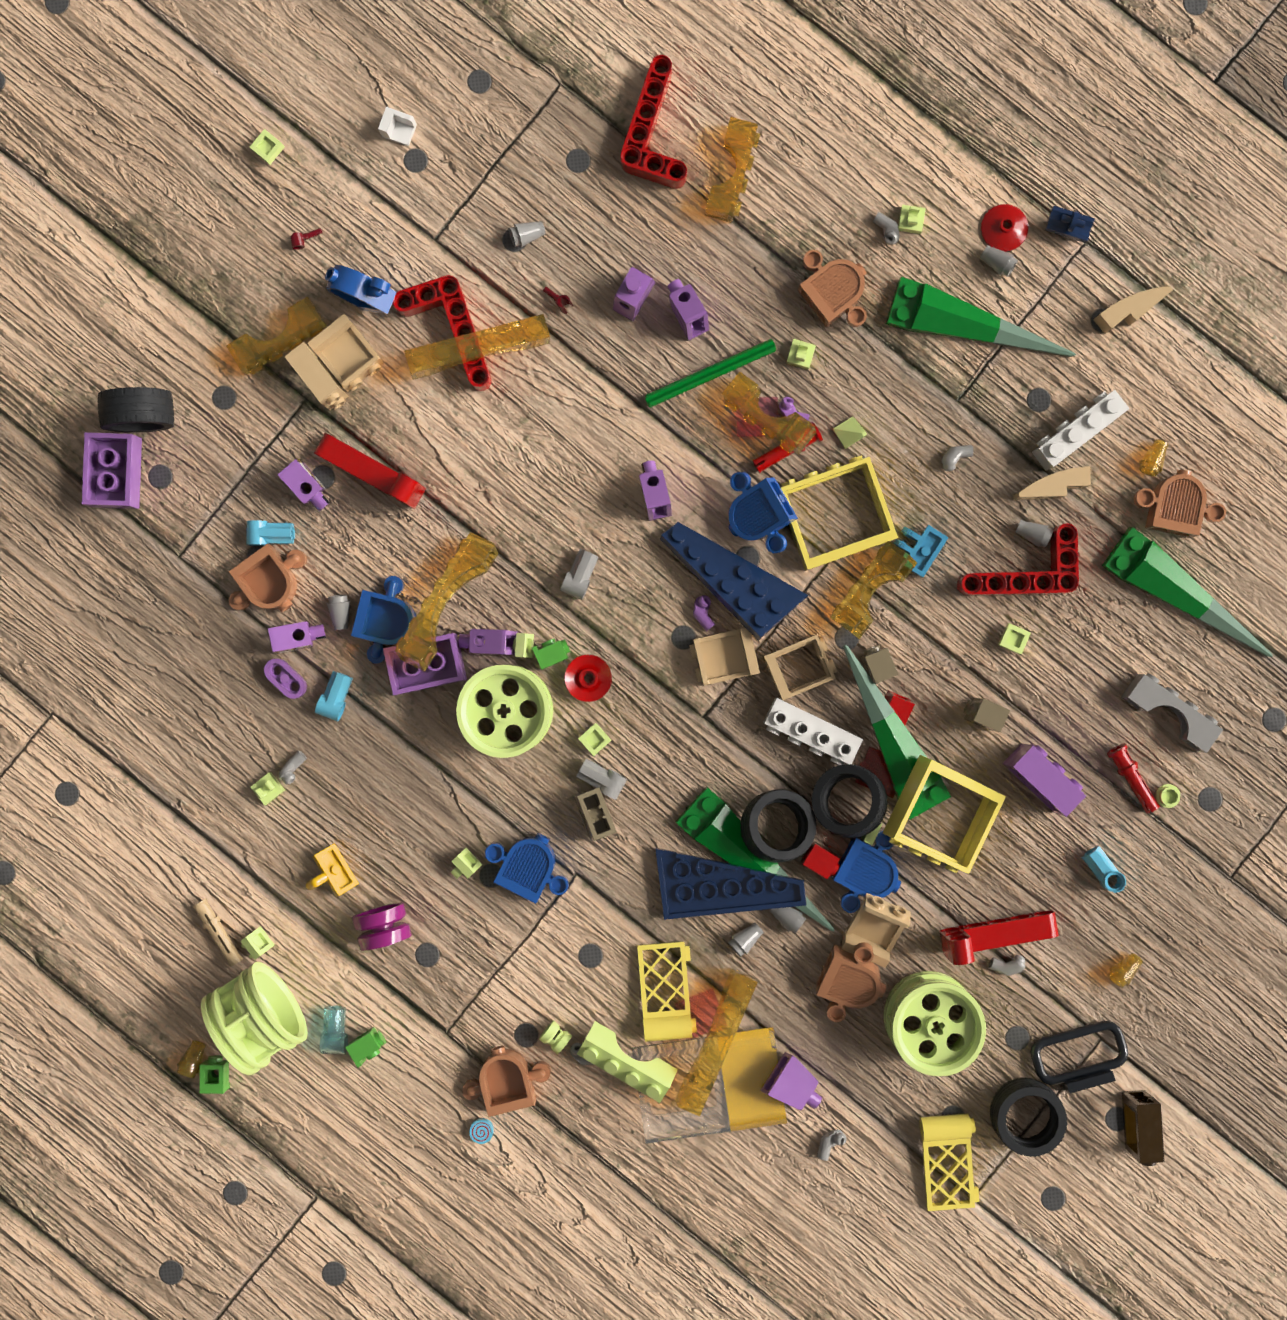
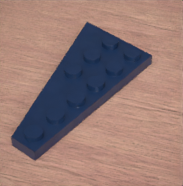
(743, 588)
(710, 887)

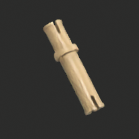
(218, 933)

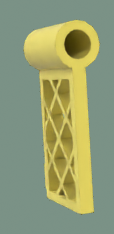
(669, 1023)
(948, 1131)

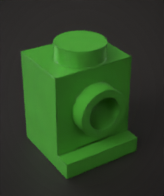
(551, 653)
(365, 1046)
(209, 1081)

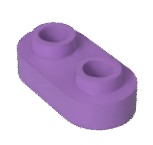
(285, 679)

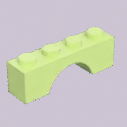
(648, 1077)

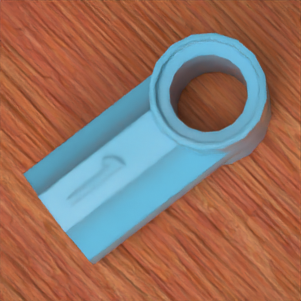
(262, 533)
(332, 703)
(1103, 869)

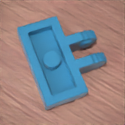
(925, 549)

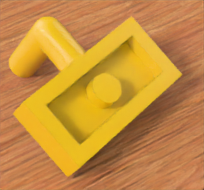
(333, 870)

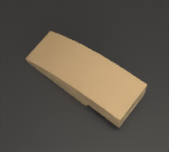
(1131, 308)
(1056, 484)

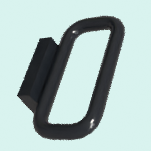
(1086, 1076)

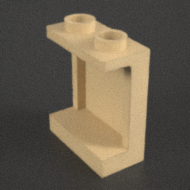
(346, 353)
(724, 656)
(876, 924)

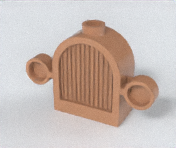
(834, 289)
(1178, 505)
(266, 579)
(849, 980)
(506, 1082)

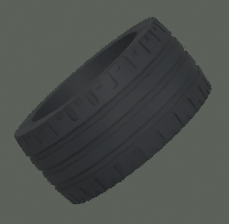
(135, 409)
(822, 792)
(806, 826)
(1048, 1137)

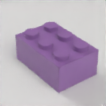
(111, 470)
(444, 668)
(1045, 779)

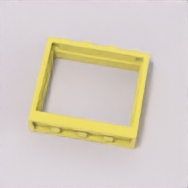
(833, 472)
(978, 828)

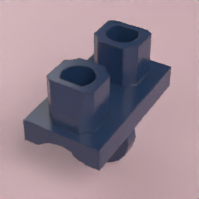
(1069, 224)

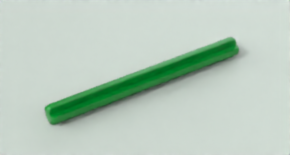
(710, 373)

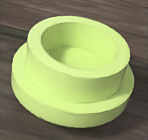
(1167, 796)

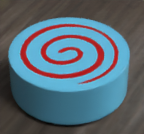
(481, 1130)

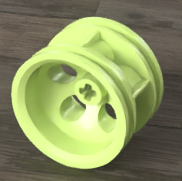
(470, 712)
(906, 1001)
(253, 1018)

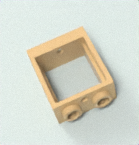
(317, 377)
(778, 679)

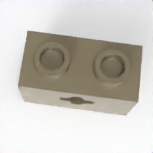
(878, 664)
(986, 714)
(595, 814)

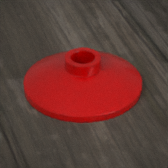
(999, 237)
(579, 687)

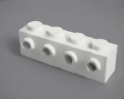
(1080, 430)
(813, 731)

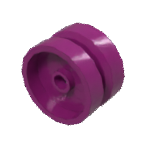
(383, 929)

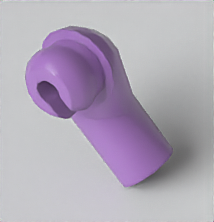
(787, 408)
(700, 612)

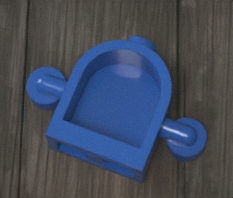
(359, 289)
(760, 511)
(382, 618)
(527, 867)
(866, 871)

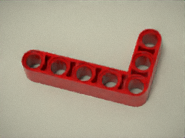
(646, 127)
(457, 323)
(370, 471)
(1029, 579)
(963, 940)

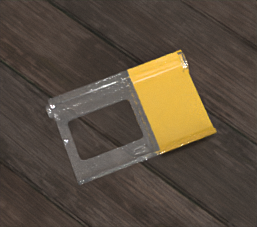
(737, 1088)

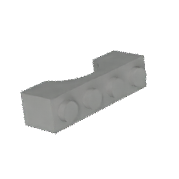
(1195, 729)

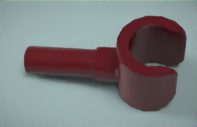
(297, 239)
(561, 300)

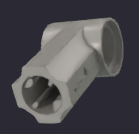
(577, 580)
(607, 780)

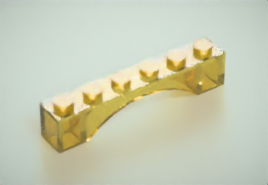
(503, 338)
(472, 560)
(728, 1016)

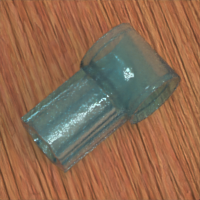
(333, 1037)

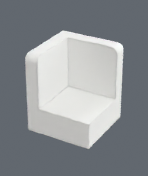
(397, 126)

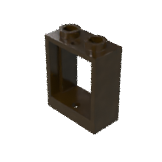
(1143, 1127)

